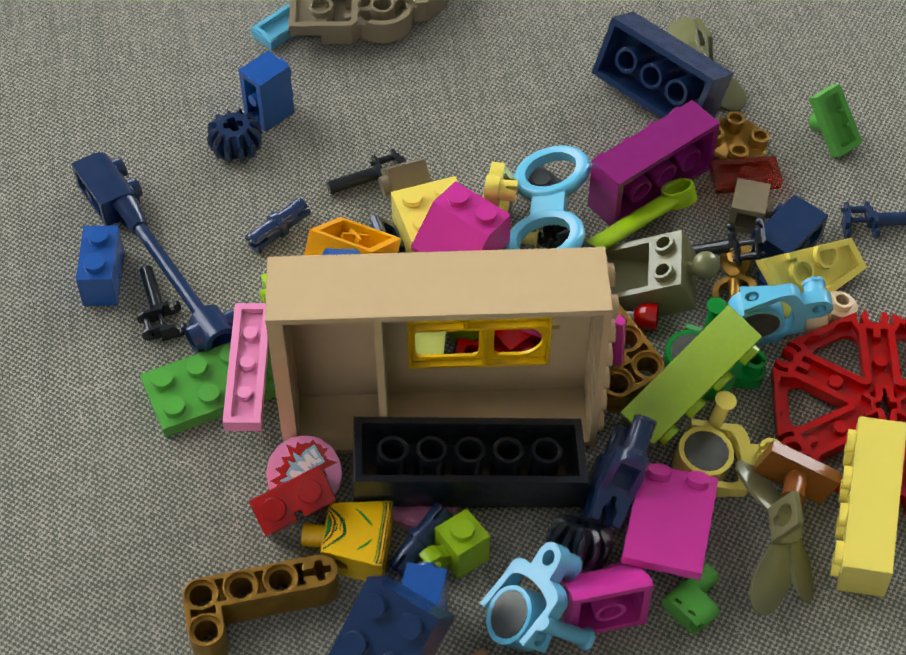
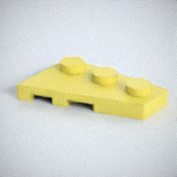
(833, 261)

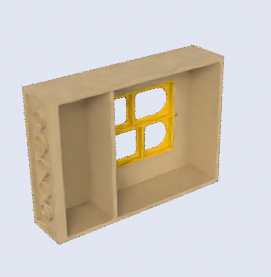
(350, 321)

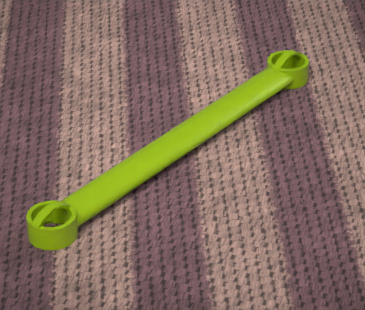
(675, 196)

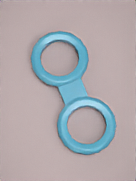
(550, 203)

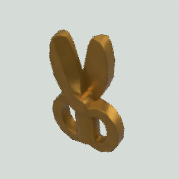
(735, 275)

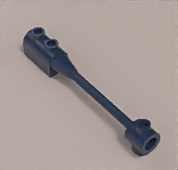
(118, 200)

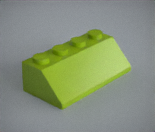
(694, 373)

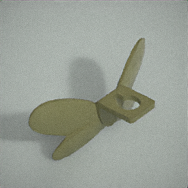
(690, 32)
(786, 556)

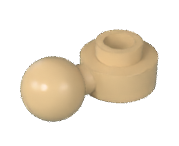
(843, 306)

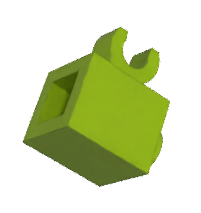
(459, 544)

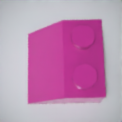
(462, 223)
(608, 598)

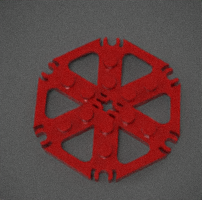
(840, 387)

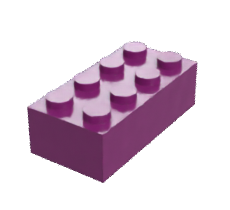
(643, 163)

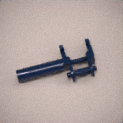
(871, 218)

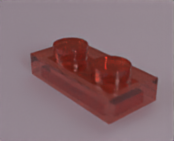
(759, 169)

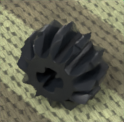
(582, 537)

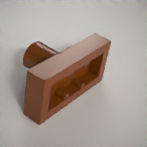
(797, 472)

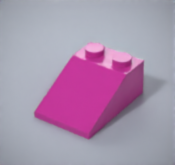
(671, 521)

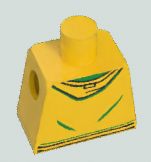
(354, 537)

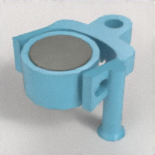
(764, 309)
(527, 618)

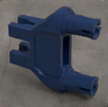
(618, 472)

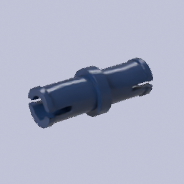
(277, 225)
(419, 538)

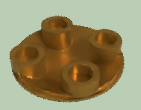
(740, 138)

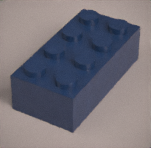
(658, 67)
(391, 622)

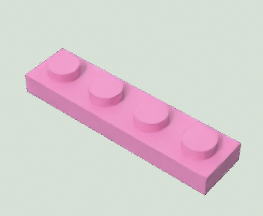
(246, 369)

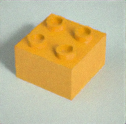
(347, 234)

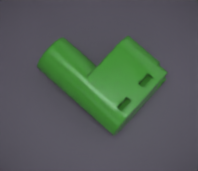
(689, 602)

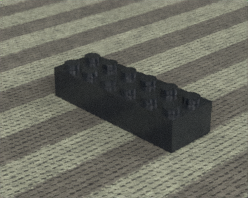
(469, 461)

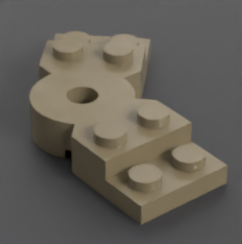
(355, 19)

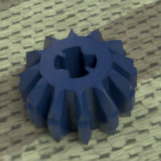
(234, 135)

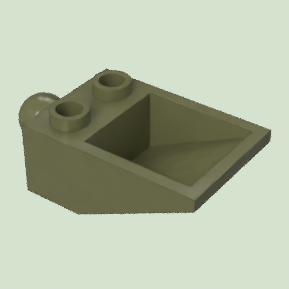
(660, 272)

